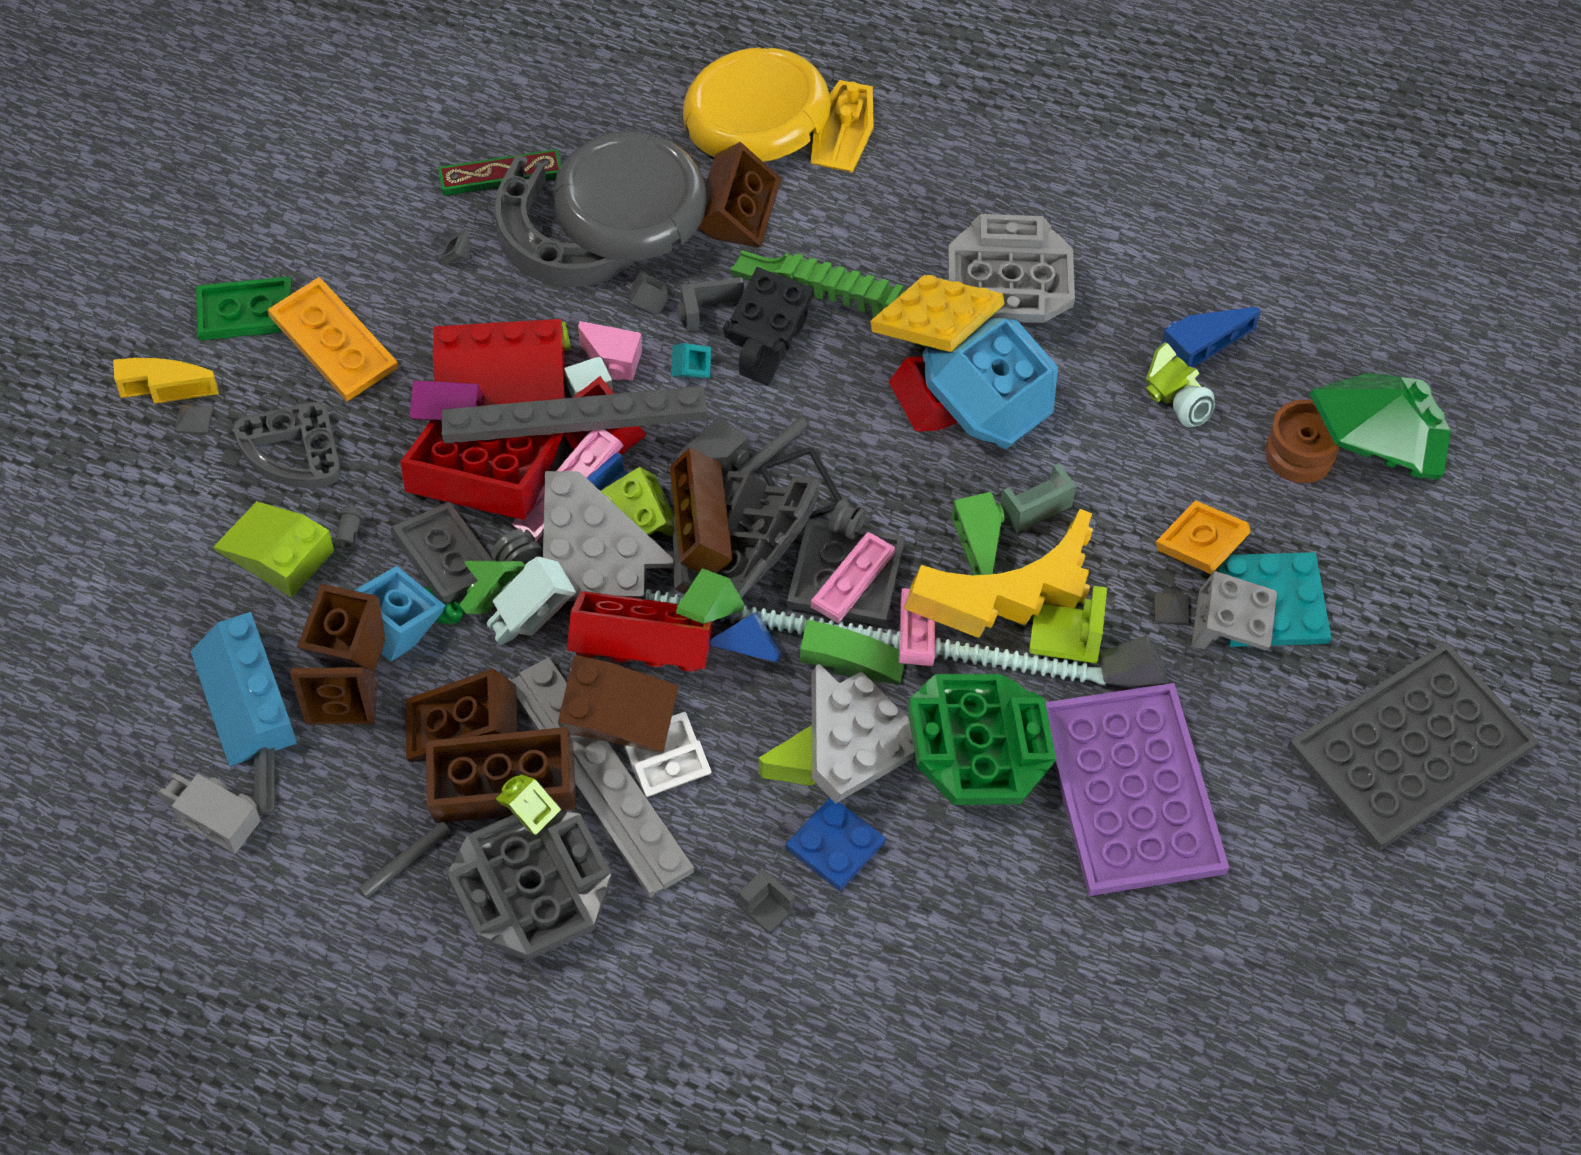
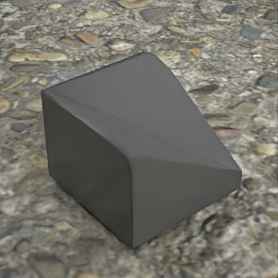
(648, 293)

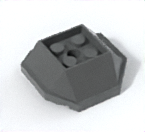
(505, 857)

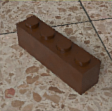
(700, 512)

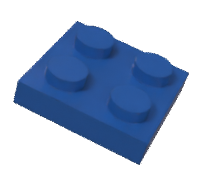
(835, 843)

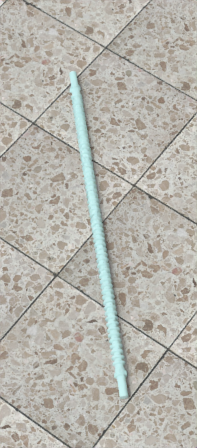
(946, 649)

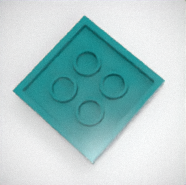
(1300, 601)

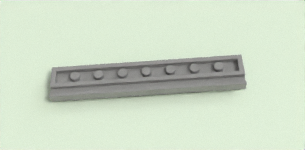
(607, 787)

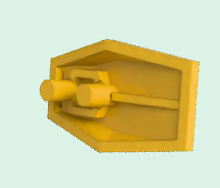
(846, 129)

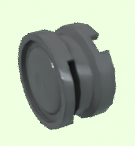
(517, 547)

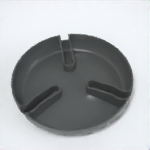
(629, 196)

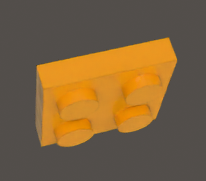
(1203, 537)

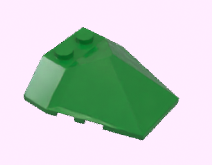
(1387, 419)

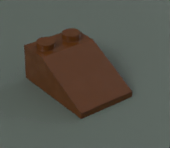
(336, 695)
(617, 705)
(460, 709)

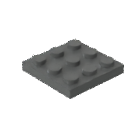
(823, 553)

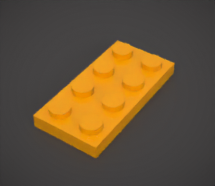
(333, 339)

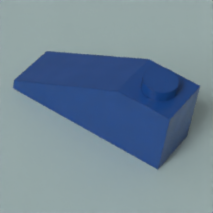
(1206, 334)

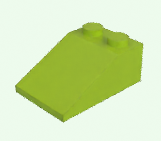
(277, 546)

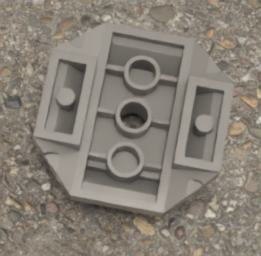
(1017, 259)

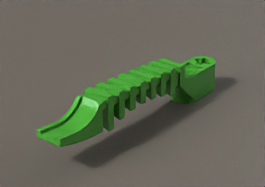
(823, 278)

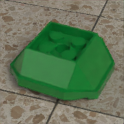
(1003, 719)

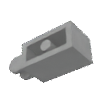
(211, 809)

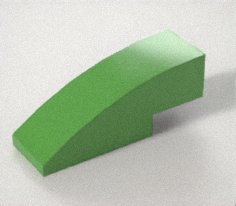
(850, 653)

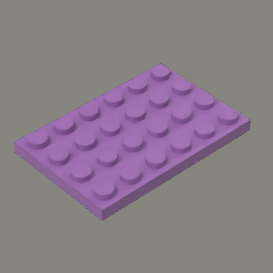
(1134, 790)

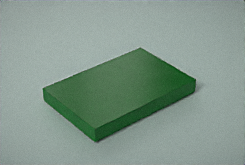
(239, 307)

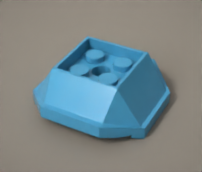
(994, 382)

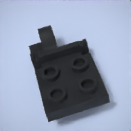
(766, 321)

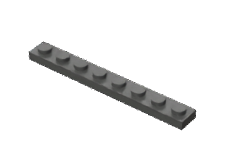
(573, 414)

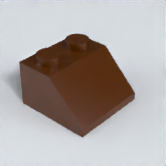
(344, 628)

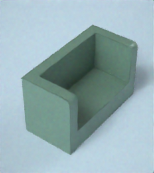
(1040, 501)

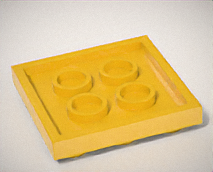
(937, 313)

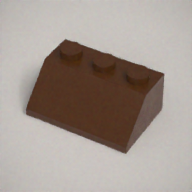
(739, 197)

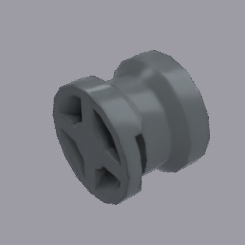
(847, 519)

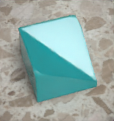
(691, 361)

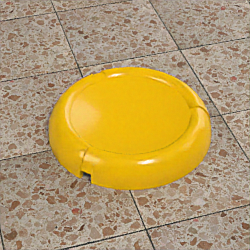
(757, 99)

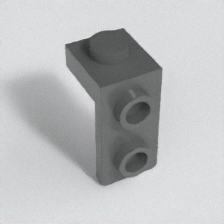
(706, 293)

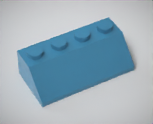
(241, 690)

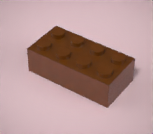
(470, 771)

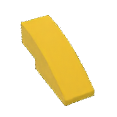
(163, 379)

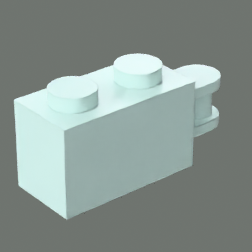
(530, 599)

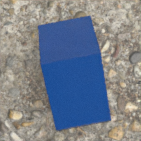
(749, 638)

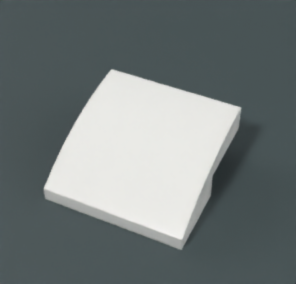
(679, 764)

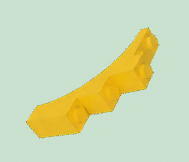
(976, 600)

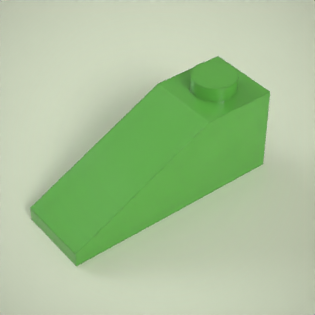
(978, 528)

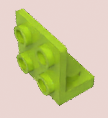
(643, 501)
(1070, 631)

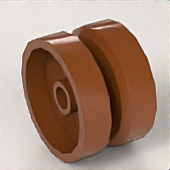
(1300, 443)

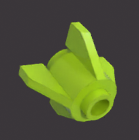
(1168, 375)

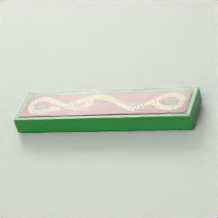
(490, 172)

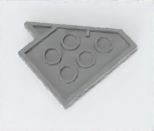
(595, 539)
(855, 734)

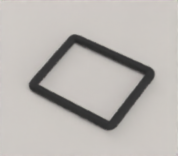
(821, 468)

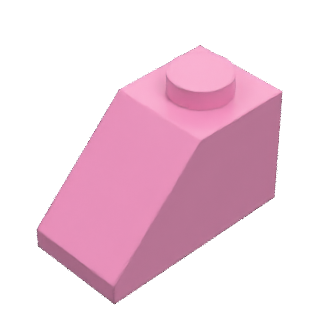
(616, 347)

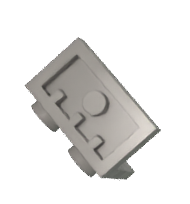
(1234, 611)

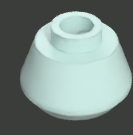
(1193, 405)

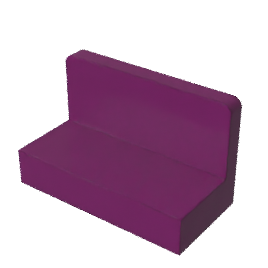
(432, 397)

